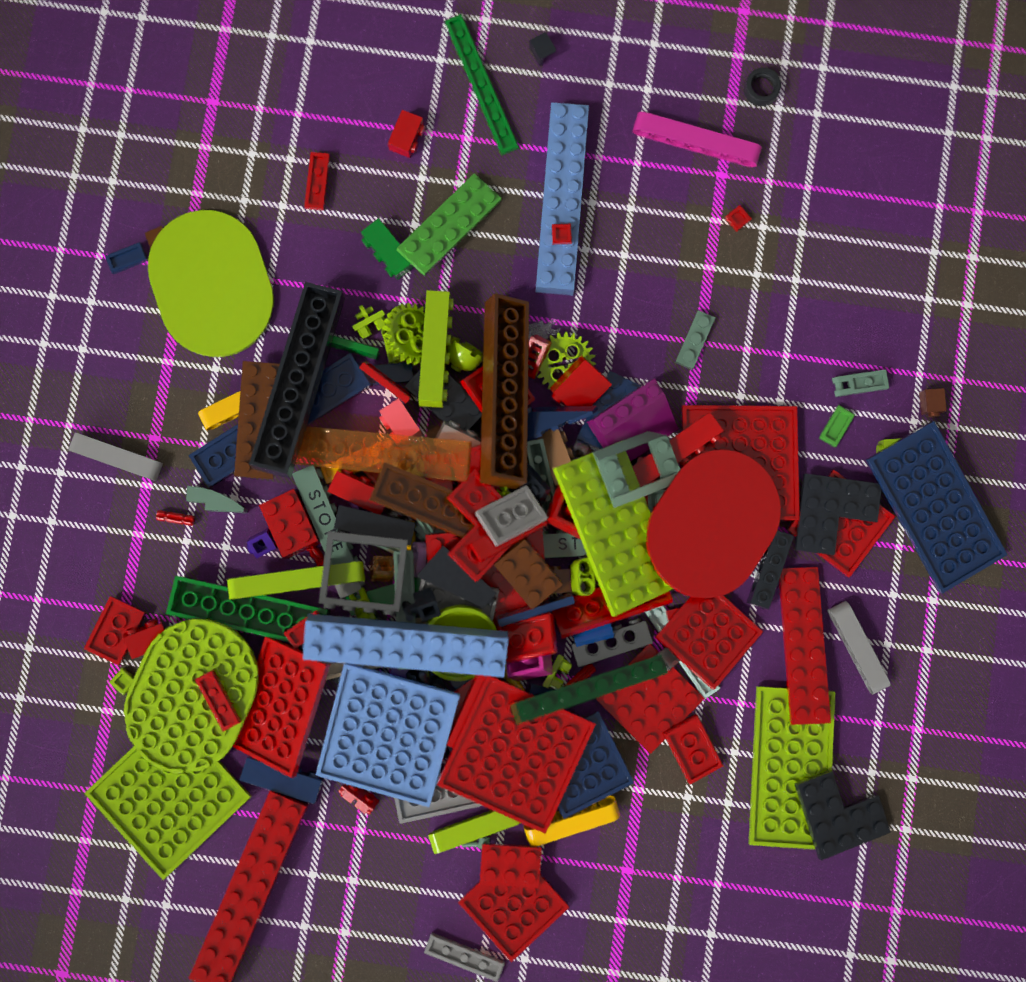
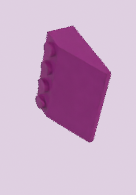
(635, 414)

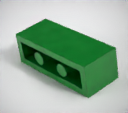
(385, 249)

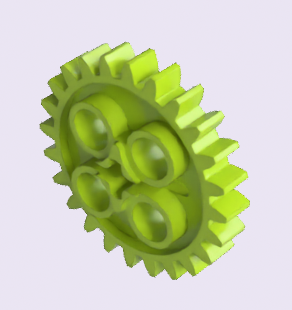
(410, 332)
(561, 344)

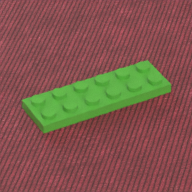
(449, 224)

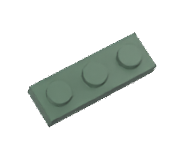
(695, 340)

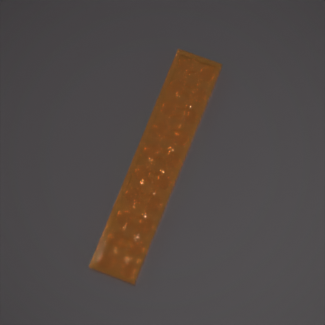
(369, 451)

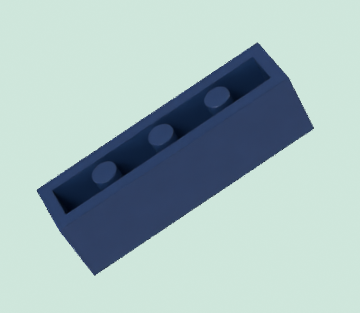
(303, 786)

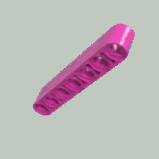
(697, 139)

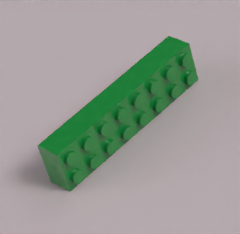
(255, 614)

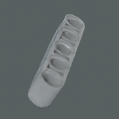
(115, 456)
(859, 647)

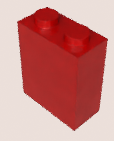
(580, 384)

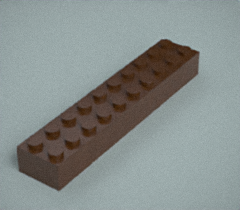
(505, 392)

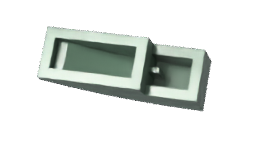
(213, 500)

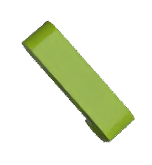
(586, 577)

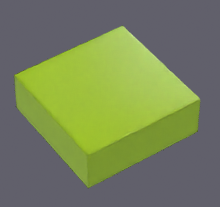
(122, 681)

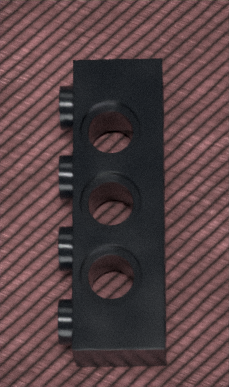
(770, 571)

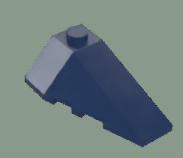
(544, 418)

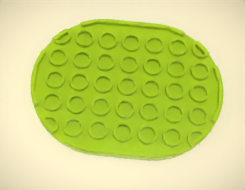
(210, 283)
(166, 708)

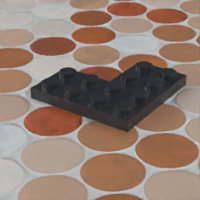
(827, 500)
(836, 826)

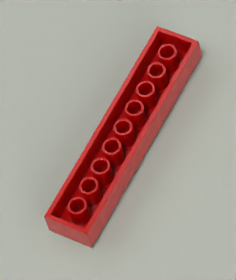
(249, 889)

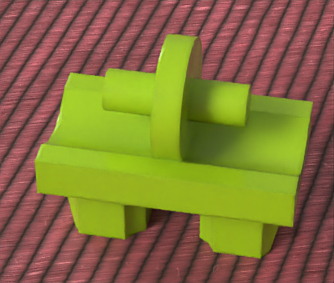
(377, 318)
(559, 664)

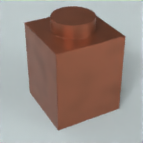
(932, 402)

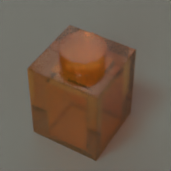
(382, 568)

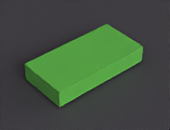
(836, 426)

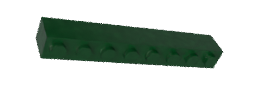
(588, 689)

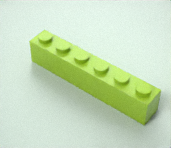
(435, 349)

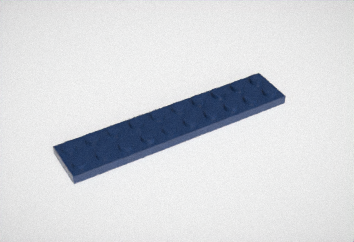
(337, 385)

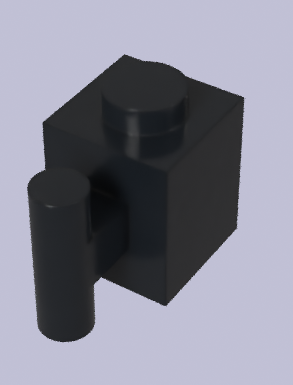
(424, 604)

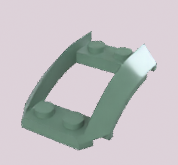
(613, 475)

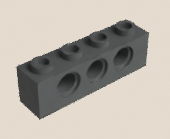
(641, 638)

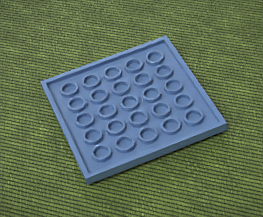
(387, 734)

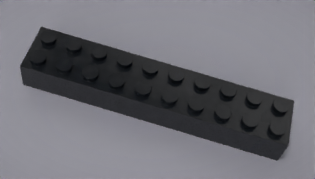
(297, 380)

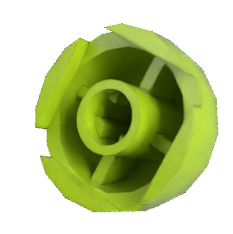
(464, 356)

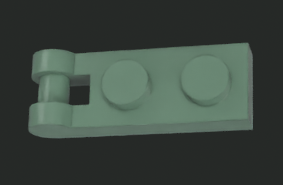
(861, 383)

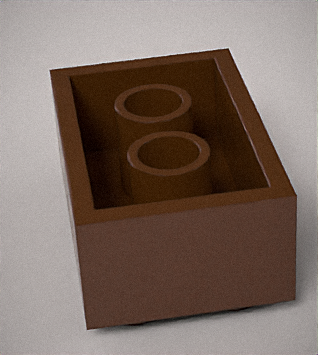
(528, 573)

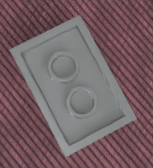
(511, 515)

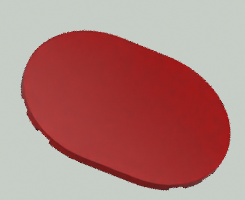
(713, 524)

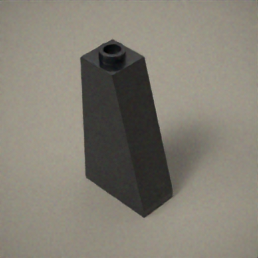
(448, 575)

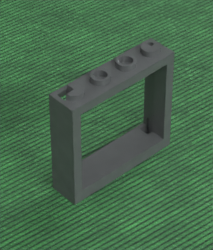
(366, 540)

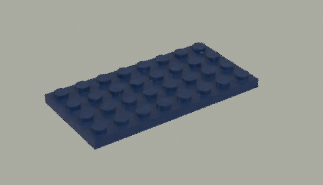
(936, 507)

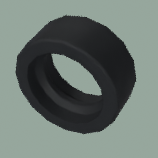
(765, 73)

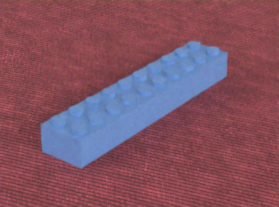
(562, 197)
(405, 645)

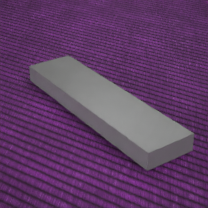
(464, 957)

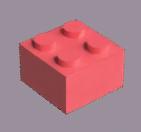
(399, 420)

